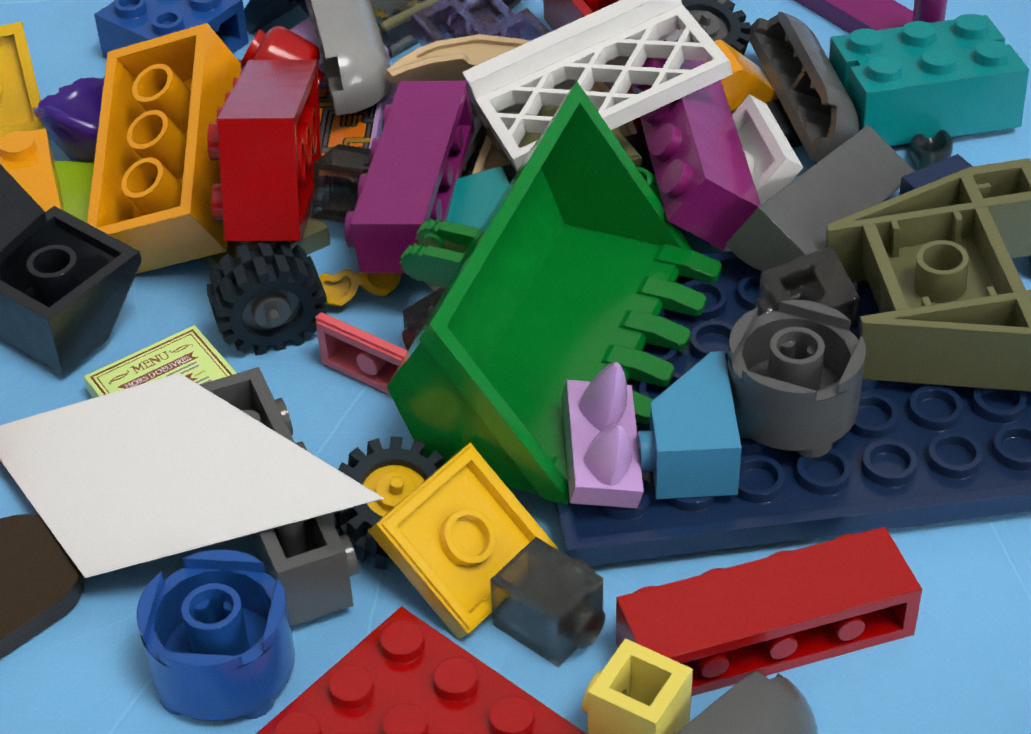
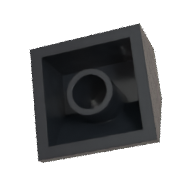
(64, 290)

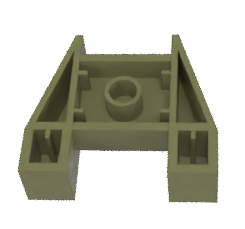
(946, 279)

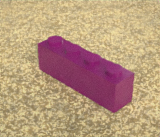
(699, 161)
(410, 171)

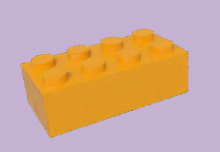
(153, 146)

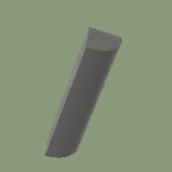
(841, 184)

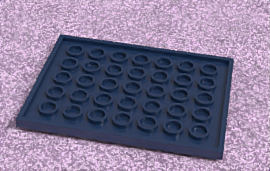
(905, 462)

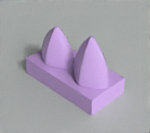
(602, 440)

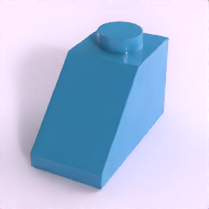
(694, 435)

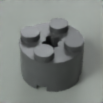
(795, 376)

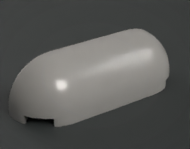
(350, 53)

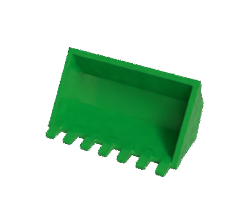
(543, 296)

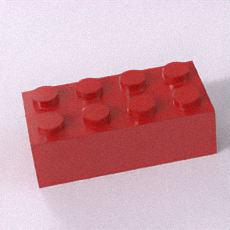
(267, 151)

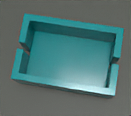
(932, 78)

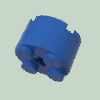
(217, 636)

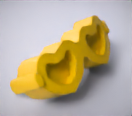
(344, 285)

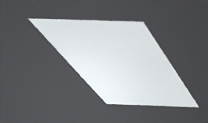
(164, 474)

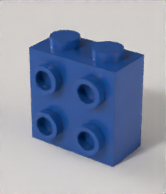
(137, 21)

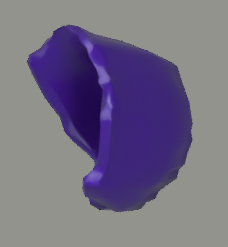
(73, 117)

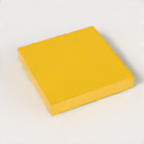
(457, 537)

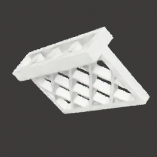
(591, 53)

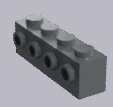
(306, 554)

